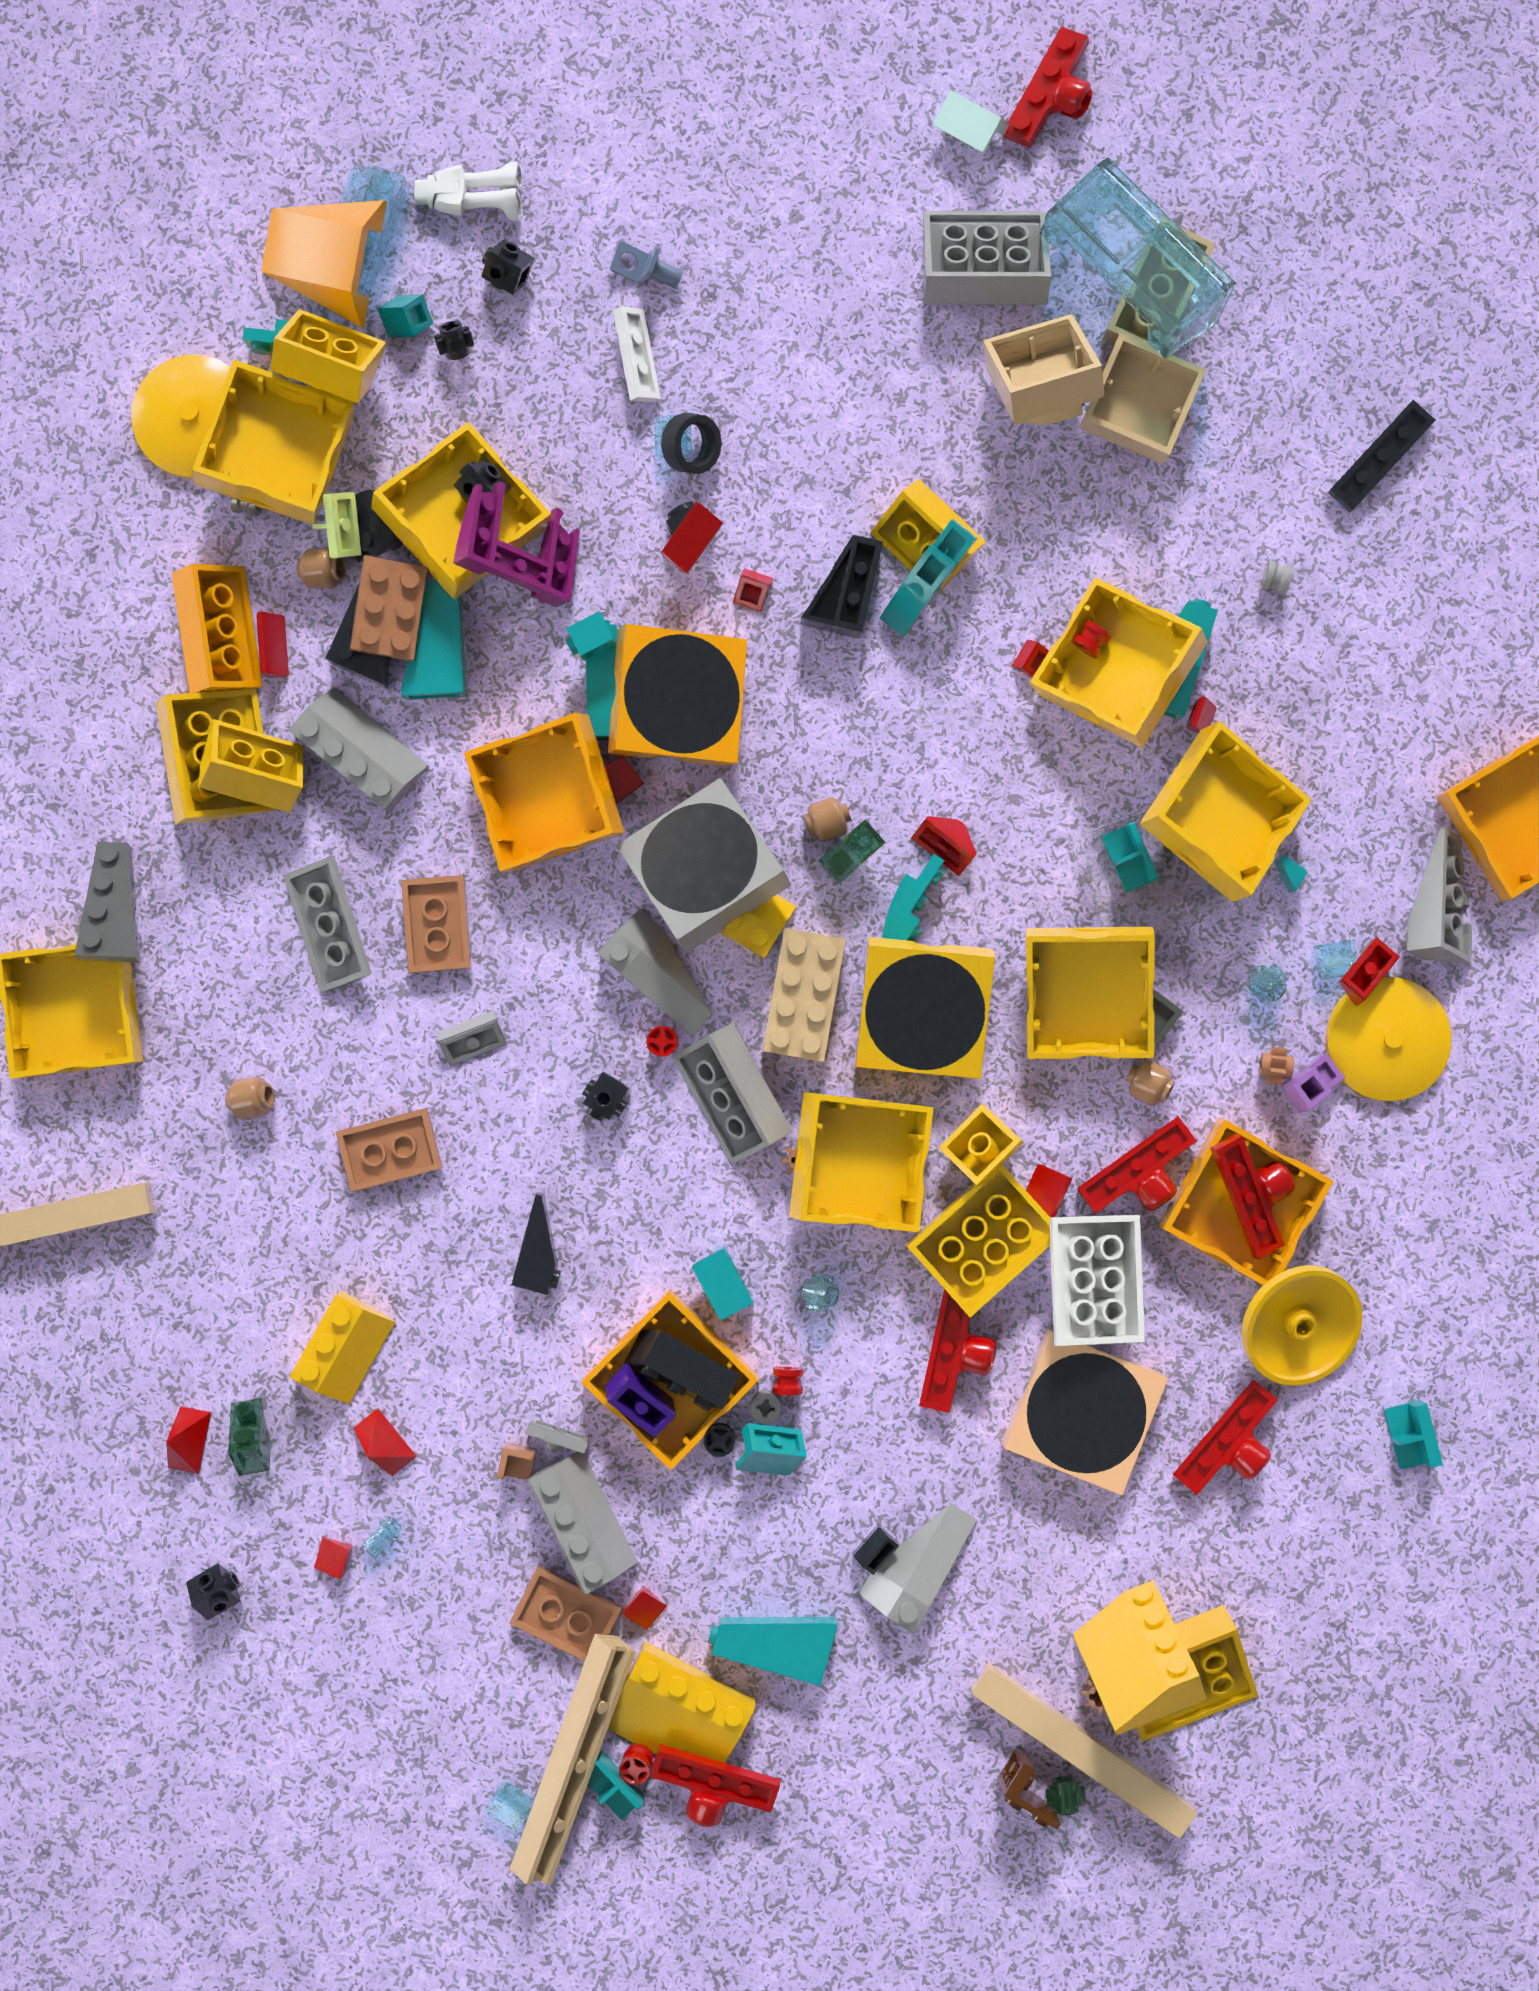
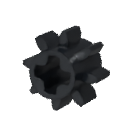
(454, 340)

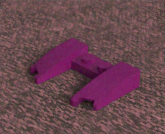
(480, 550)

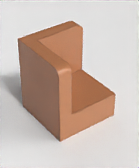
(516, 1461)

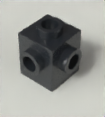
(507, 266)
(478, 473)
(614, 1088)
(213, 1591)

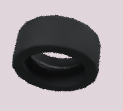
(710, 444)

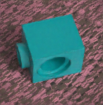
(589, 636)

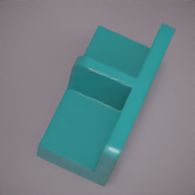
(1129, 857)
(722, 1283)
(1413, 1435)
(771, 1449)
(613, 1789)

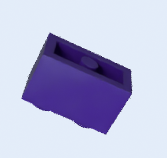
(640, 1400)

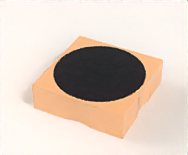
(1085, 1413)

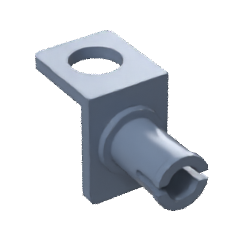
(647, 266)

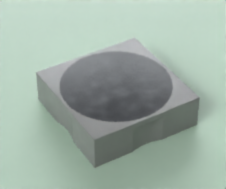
(703, 865)

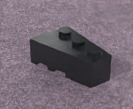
(846, 592)
(364, 665)
(682, 1369)

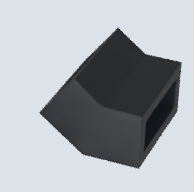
(875, 1549)

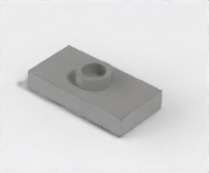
(557, 1437)

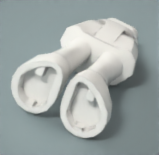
(449, 190)

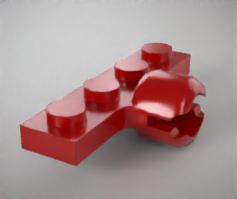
(1052, 89)
(1141, 1170)
(1253, 1193)
(953, 1352)
(1230, 1441)
(713, 1784)

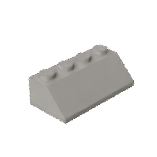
(359, 748)
(732, 1093)
(582, 1522)

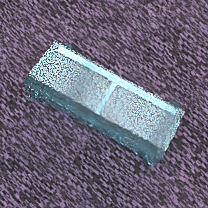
(1141, 256)

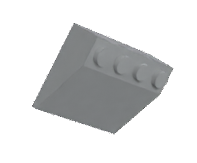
(985, 258)

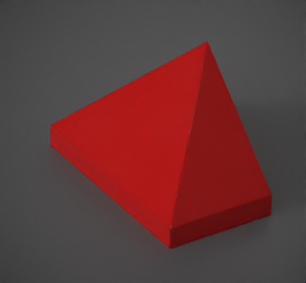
(947, 840)
(187, 1439)
(383, 1443)

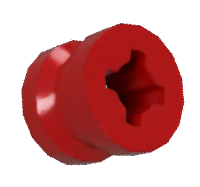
(1091, 639)
(659, 1038)
(787, 1380)
(630, 1770)

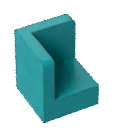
(405, 315)

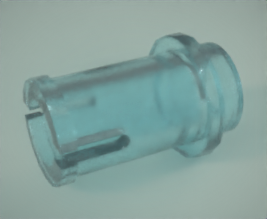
(388, 1529)

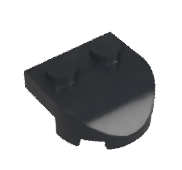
(373, 532)

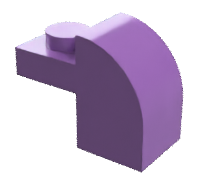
(1312, 1083)

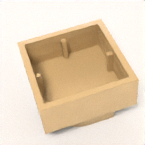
(1044, 371)
(1143, 399)

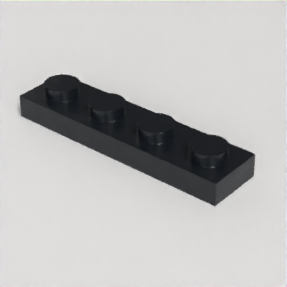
(1381, 456)

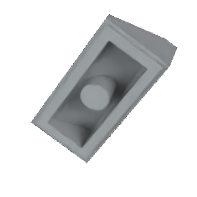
(471, 1038)

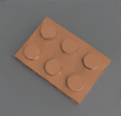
(388, 608)
(436, 924)
(389, 1149)
(562, 1614)

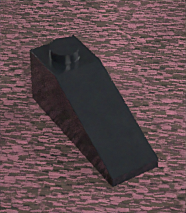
(537, 1256)

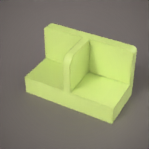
(341, 524)

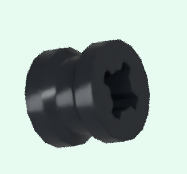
(718, 1446)

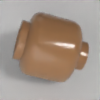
(320, 570)
(827, 819)
(1150, 1082)
(250, 1098)

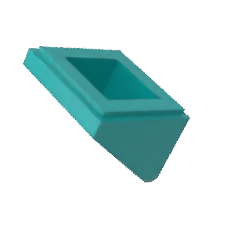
(1290, 872)

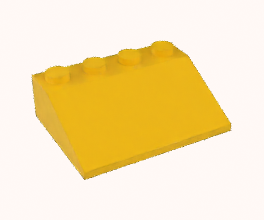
(184, 732)
(983, 1240)
(1138, 1660)
(1221, 1667)
(679, 1707)

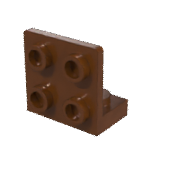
(1016, 1780)

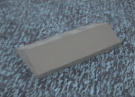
(327, 924)

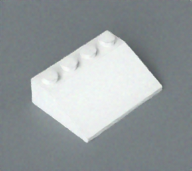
(1097, 1280)

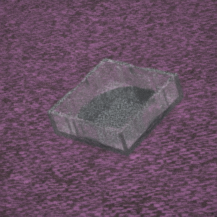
(1164, 904)

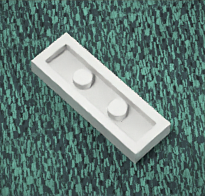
(636, 354)

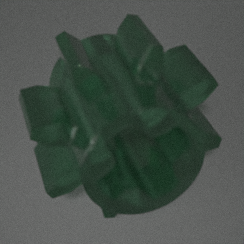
(1065, 1795)

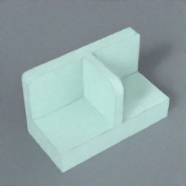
(969, 121)

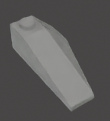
(1436, 917)
(651, 963)
(918, 1568)

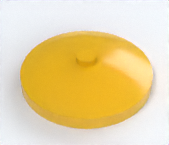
(176, 410)
(1391, 1041)
(1301, 1325)

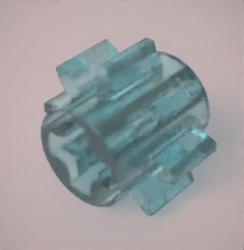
(1268, 983)
(819, 1292)

